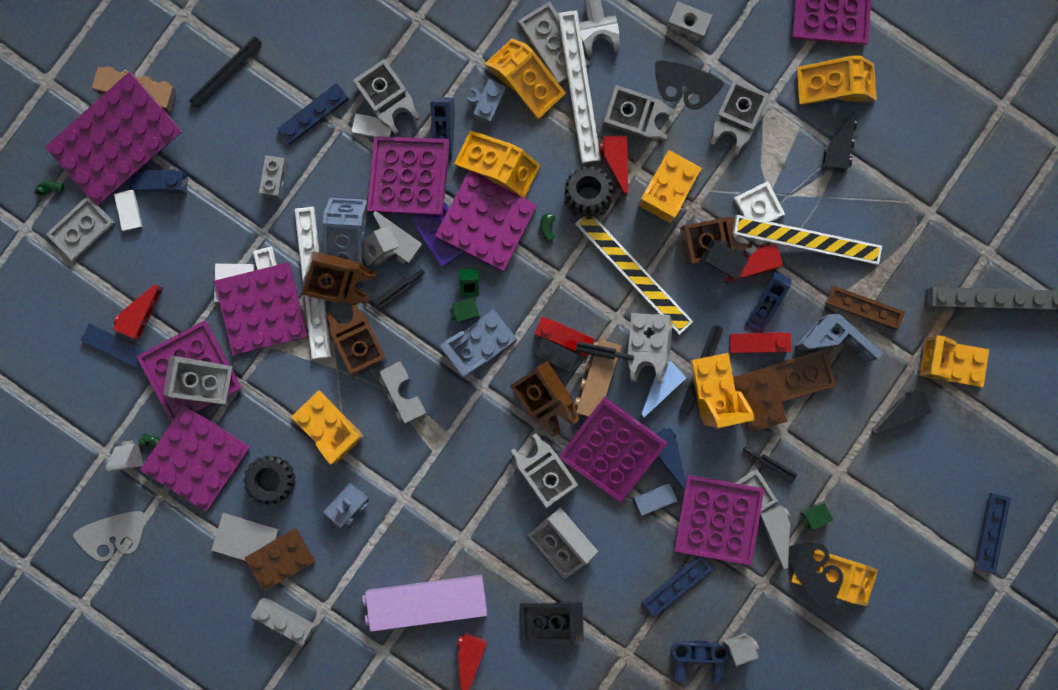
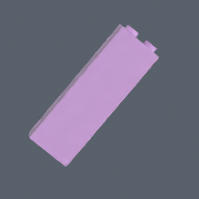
(425, 603)

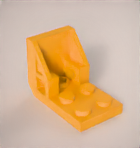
(527, 75)
(841, 78)
(498, 162)
(669, 186)
(953, 362)
(716, 392)
(327, 427)
(857, 578)

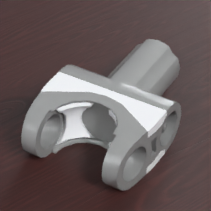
(598, 27)

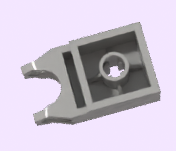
(391, 99)
(642, 115)
(736, 121)
(653, 350)
(541, 466)

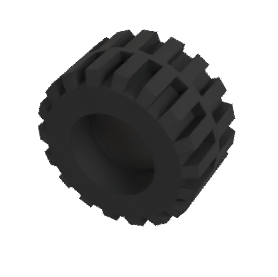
(593, 179)
(253, 484)

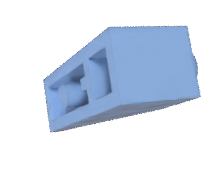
(659, 391)

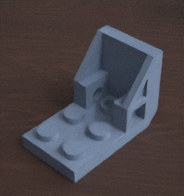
(344, 228)
(822, 336)
(478, 343)

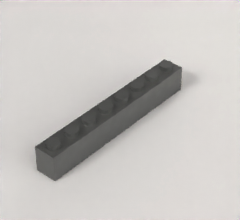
(992, 299)

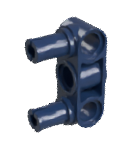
(699, 652)

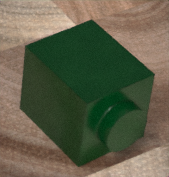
(468, 282)
(464, 310)
(816, 516)

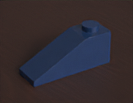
(443, 120)
(160, 181)
(768, 301)
(670, 456)

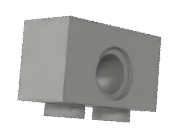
(684, 12)
(273, 177)
(379, 246)
(742, 649)

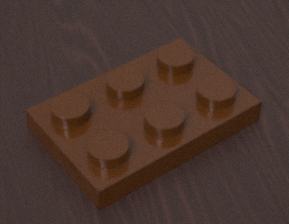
(803, 375)
(763, 398)
(279, 559)

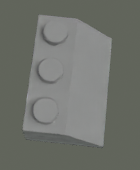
(562, 543)

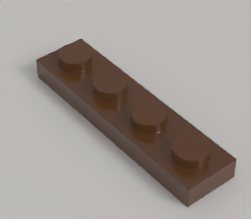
(865, 307)

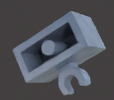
(488, 101)
(346, 505)

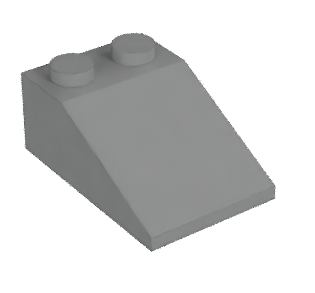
(197, 380)

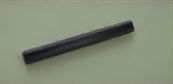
(216, 80)
(708, 351)

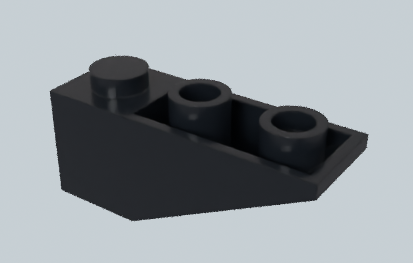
(837, 153)

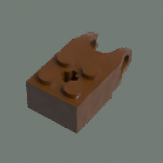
(709, 230)
(340, 279)
(353, 336)
(545, 398)

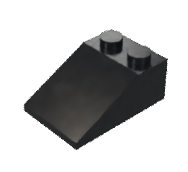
(552, 622)

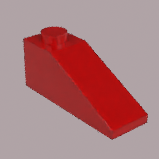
(615, 156)
(762, 260)
(136, 315)
(561, 334)
(760, 343)
(469, 658)

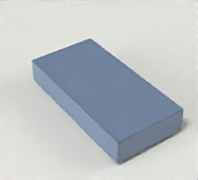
(655, 499)

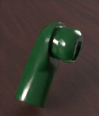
(47, 186)
(545, 224)
(148, 439)

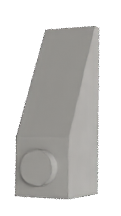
(408, 246)
(125, 457)
(778, 532)

